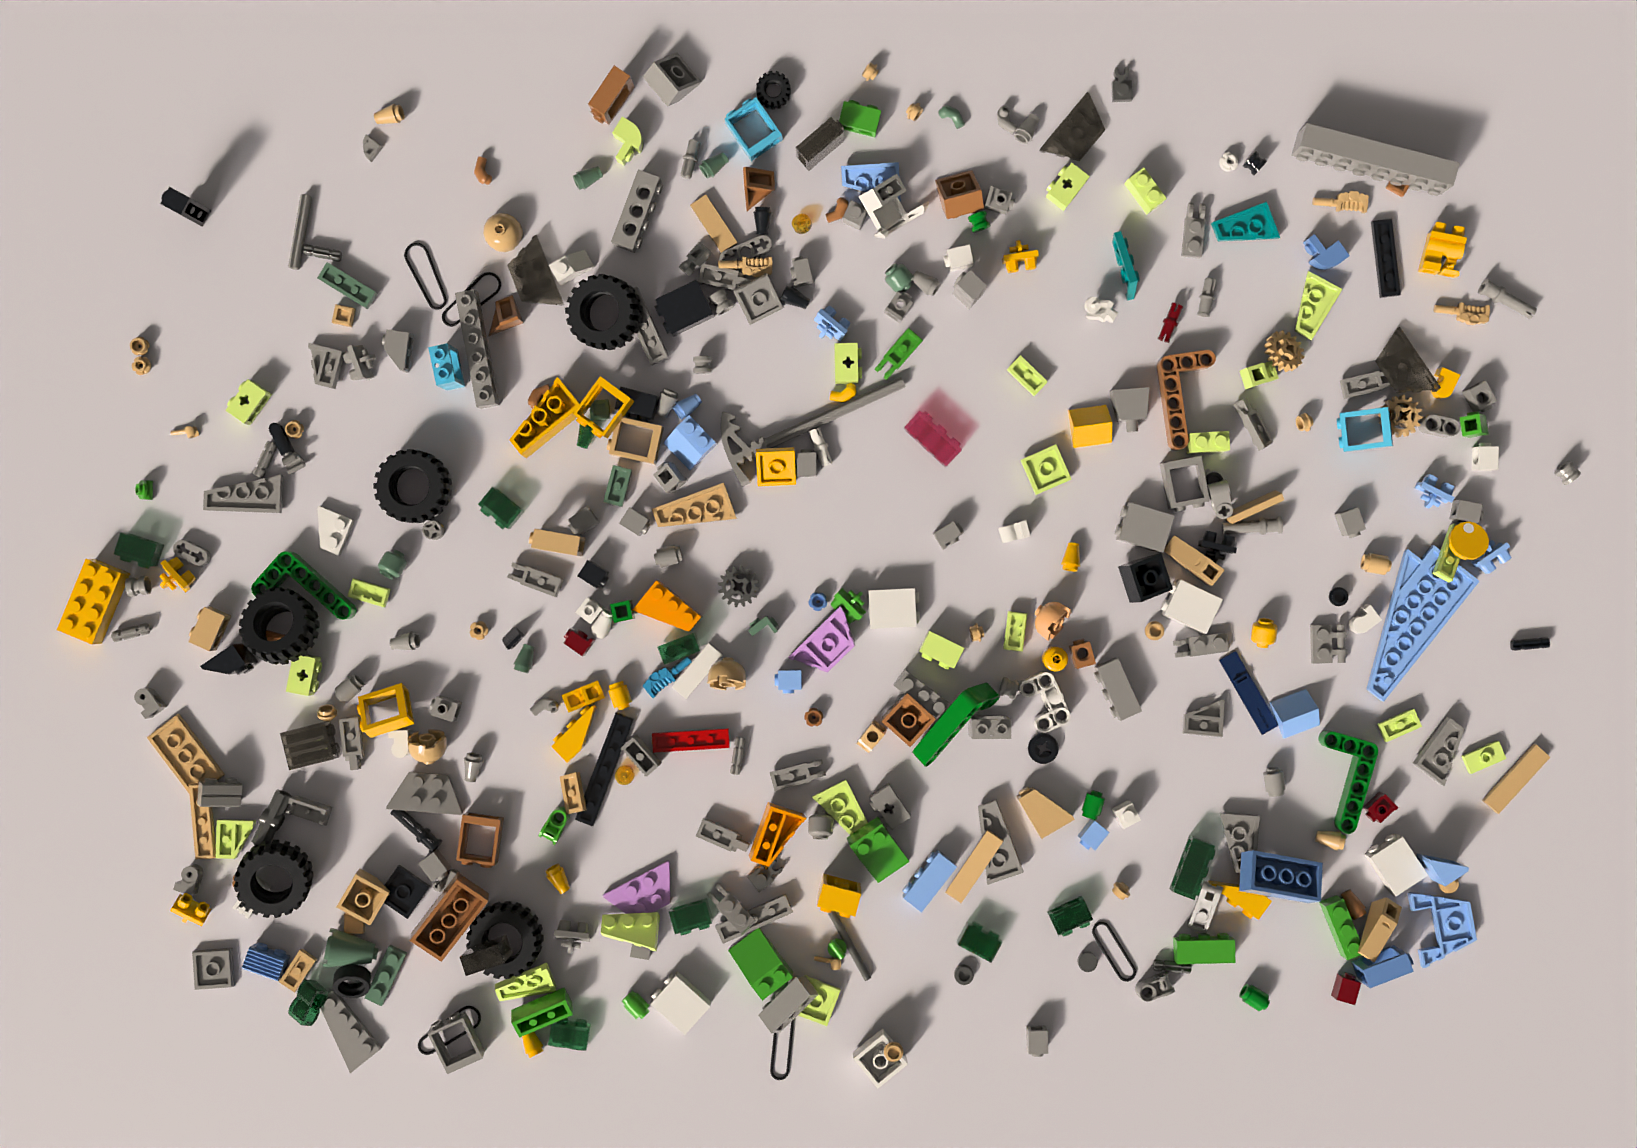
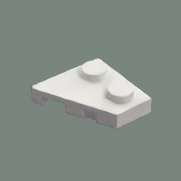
(333, 530)

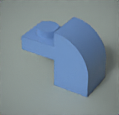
(1325, 258)

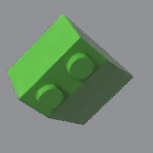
(877, 850)
(761, 963)

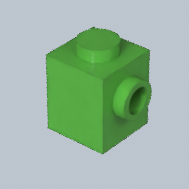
(1474, 425)

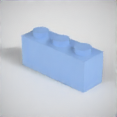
(928, 880)

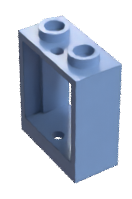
(1388, 966)

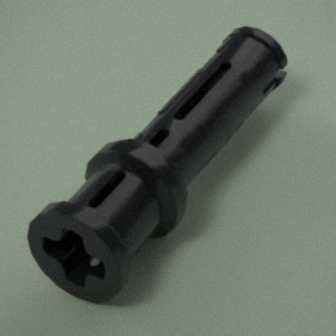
(424, 837)

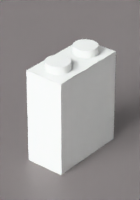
(1191, 606)
(893, 608)
(1395, 864)
(680, 1002)

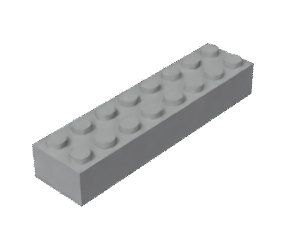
(1375, 159)

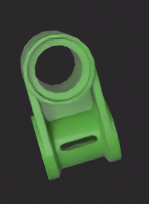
(553, 827)

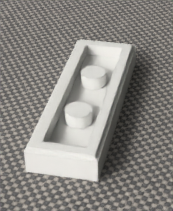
(697, 671)

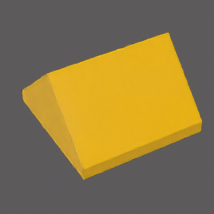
(1090, 426)

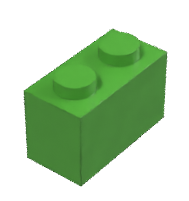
(860, 118)

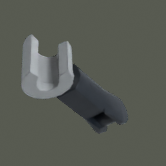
(291, 459)

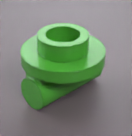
(144, 490)
(837, 948)

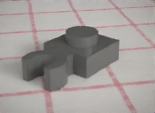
(1121, 88)
(696, 257)
(763, 877)

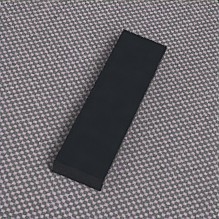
(1385, 258)

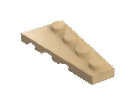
(700, 507)

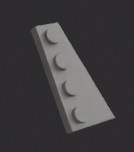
(1005, 861)

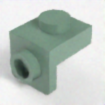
(759, 624)

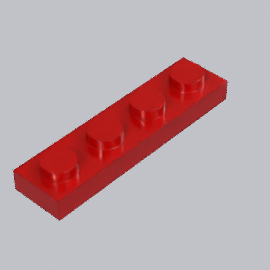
(690, 740)

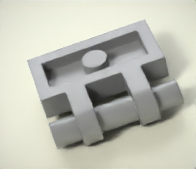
(1321, 643)

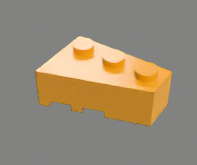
(667, 607)
(773, 833)

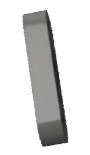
(730, 252)

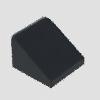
(512, 638)

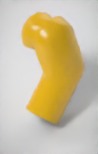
(844, 396)

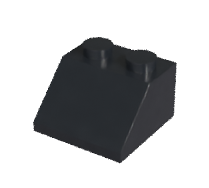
(1145, 578)
(232, 660)

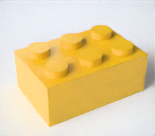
(838, 895)

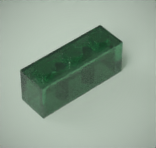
(1192, 867)

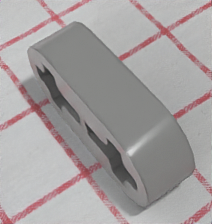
(189, 556)

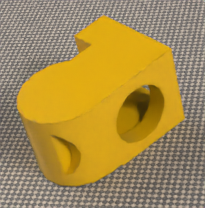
(1447, 380)

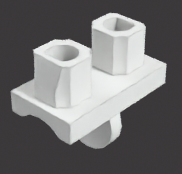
(1100, 309)

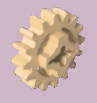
(1284, 351)
(1405, 421)

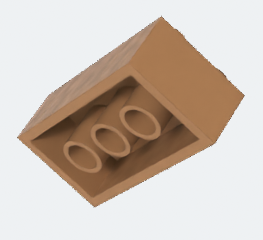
(449, 917)

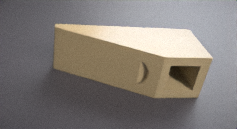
(1193, 561)
(1378, 928)

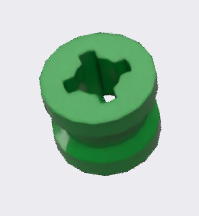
(979, 221)

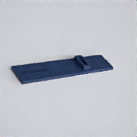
(1248, 692)

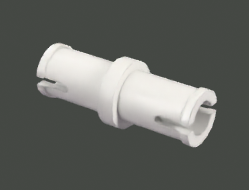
(820, 447)

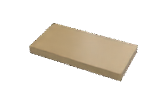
(184, 752)

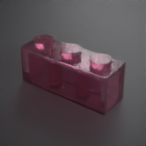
(933, 438)

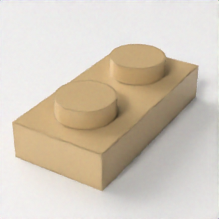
(573, 793)
(298, 970)

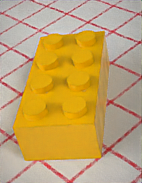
(93, 601)

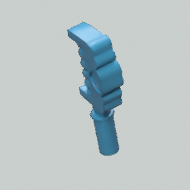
(663, 677)

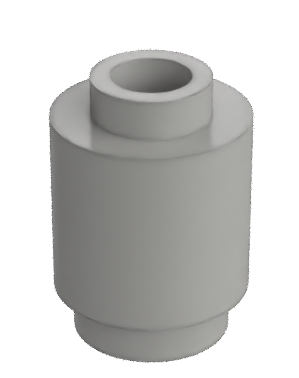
(668, 556)
(349, 688)
(1274, 781)

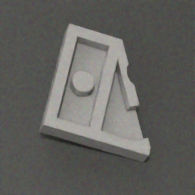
(326, 365)
(1205, 720)

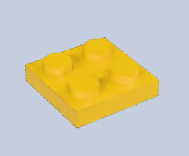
(775, 466)

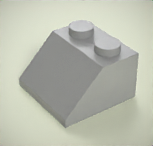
(671, 78)

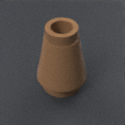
(1354, 905)

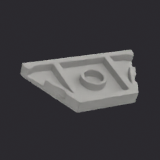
(425, 794)

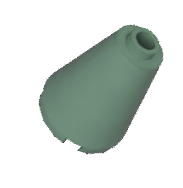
(348, 949)

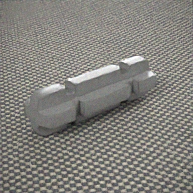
(265, 459)
(130, 632)
(737, 755)

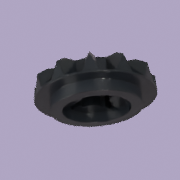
(1051, 745)

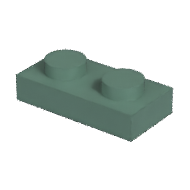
(617, 485)

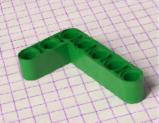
(306, 582)
(952, 721)
(1353, 776)

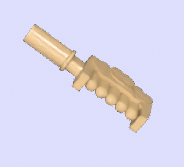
(1347, 201)
(754, 267)
(1467, 314)

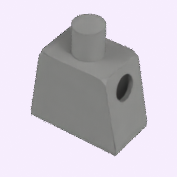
(1130, 406)

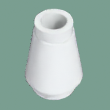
(602, 625)

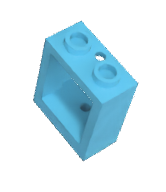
(763, 145)
(449, 373)
(1386, 429)

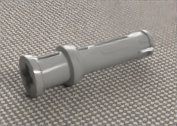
(1499, 294)
(1262, 526)

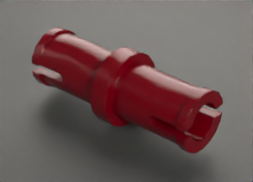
(1170, 322)

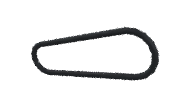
(434, 271)
(483, 302)
(460, 1035)

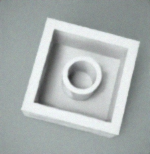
(873, 1061)

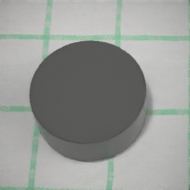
(1087, 961)
(963, 974)

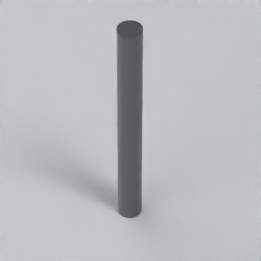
(850, 946)

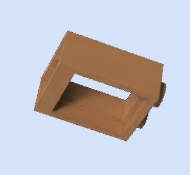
(611, 95)
(485, 820)

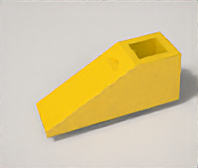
(574, 739)
(1251, 903)

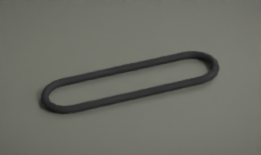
(1107, 956)
(789, 1054)

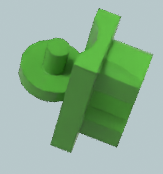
(851, 602)

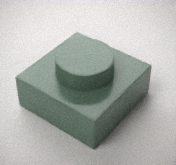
(600, 410)

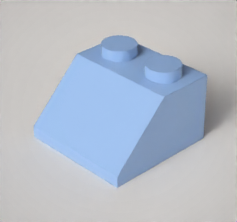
(689, 442)

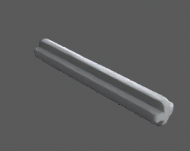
(300, 231)

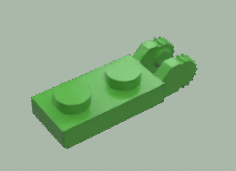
(900, 352)

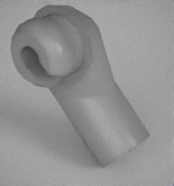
(1004, 120)
(545, 704)
(442, 884)

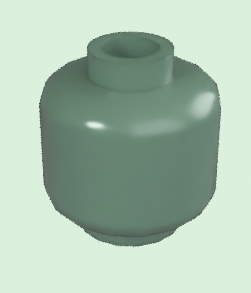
(898, 277)
(392, 564)

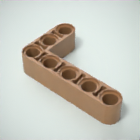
(1176, 393)

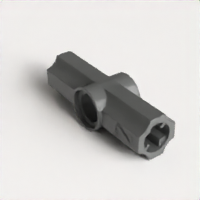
(272, 817)

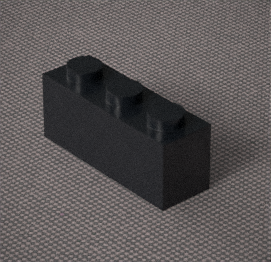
(185, 206)

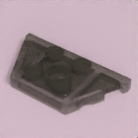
(1076, 132)
(533, 275)
(1404, 366)

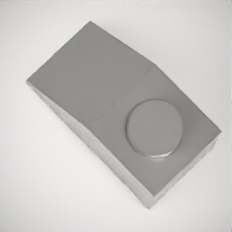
(399, 348)

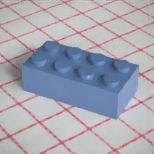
(1280, 876)

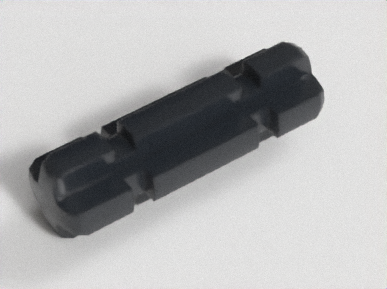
(1526, 644)

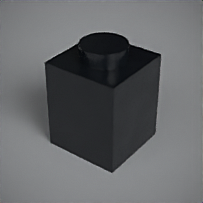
(593, 574)

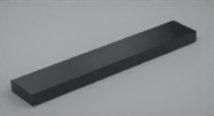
(605, 768)

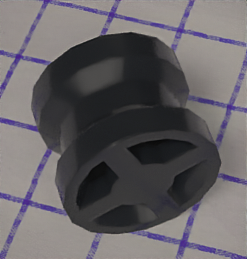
(1254, 163)

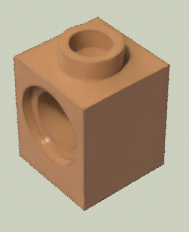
(1088, 659)

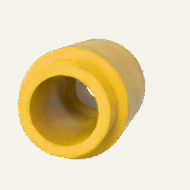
(620, 695)

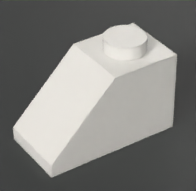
(571, 266)

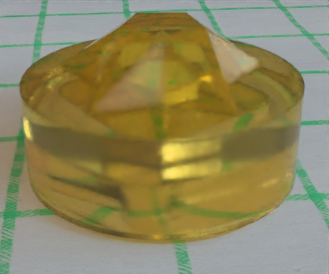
(801, 223)
(624, 775)

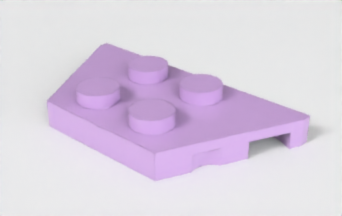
(827, 643)
(643, 893)

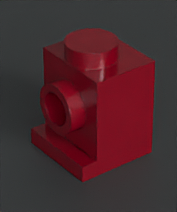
(578, 641)
(1375, 803)

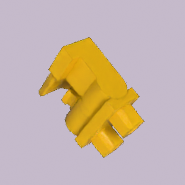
(1443, 244)

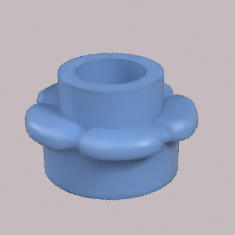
(817, 606)

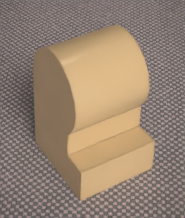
(871, 736)

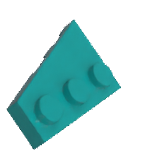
(1248, 224)
(1125, 260)

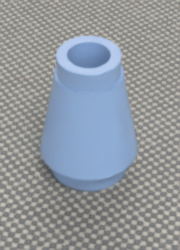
(687, 406)

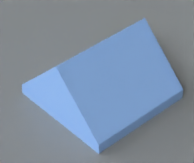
(1295, 713)
(1442, 870)

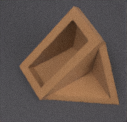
(757, 185)
(505, 315)

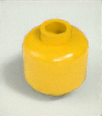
(1264, 632)
(1053, 651)

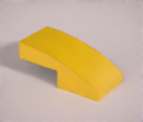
(583, 696)

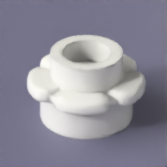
(1224, 161)

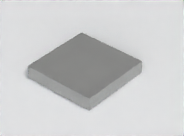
(758, 298)
(213, 968)

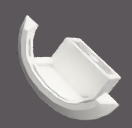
(885, 207)

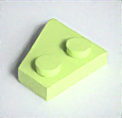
(231, 836)

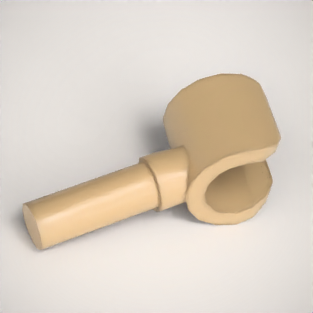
(190, 431)
(834, 962)

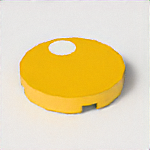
(1468, 540)

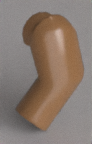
(480, 172)
(840, 210)
(536, 395)

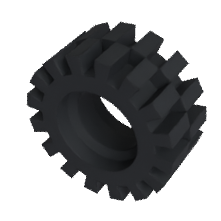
(768, 79)

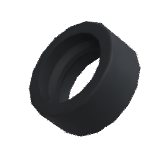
(352, 972)

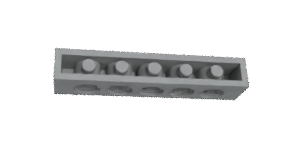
(477, 349)

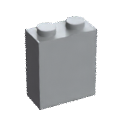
(1144, 527)

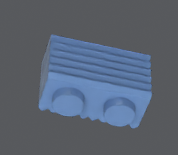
(266, 961)

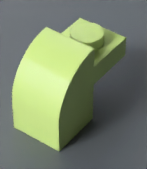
(631, 137)
(1258, 374)

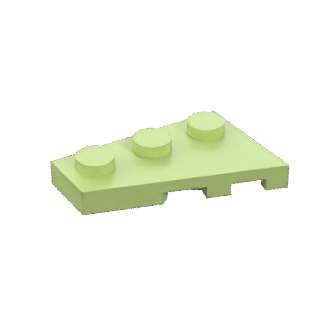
(1315, 304)
(842, 806)
(633, 928)
(529, 983)

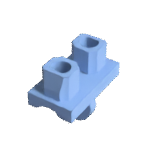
(830, 326)
(1442, 494)
(1499, 551)

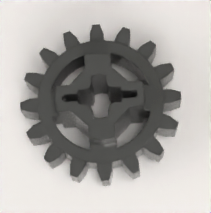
(746, 596)

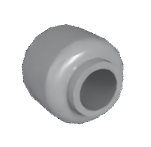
(820, 825)

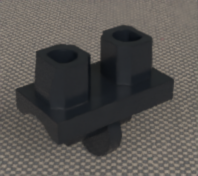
(1226, 546)

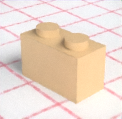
(209, 628)

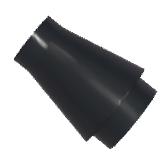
(762, 219)
(794, 297)

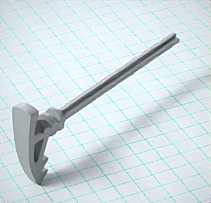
(747, 452)

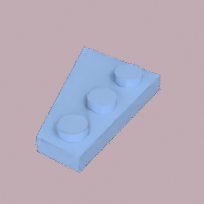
(868, 175)

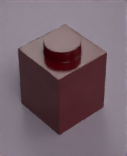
(1346, 988)

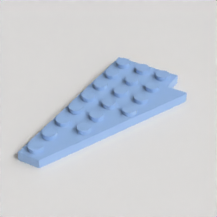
(1415, 616)

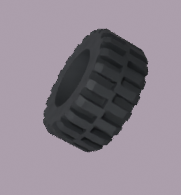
(581, 304)
(387, 486)
(260, 613)
(271, 902)
(526, 926)

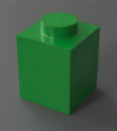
(622, 611)

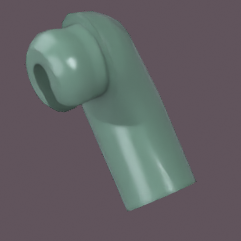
(954, 114)

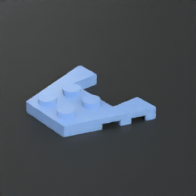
(1451, 922)

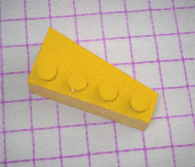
(546, 420)

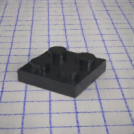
(405, 891)

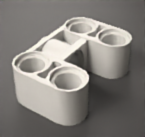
(1052, 698)

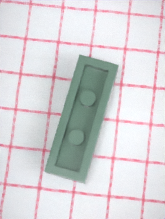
(347, 285)
(386, 975)

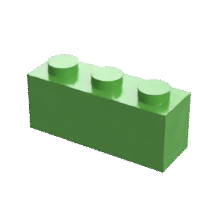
(1341, 926)
(1204, 949)
(541, 1012)

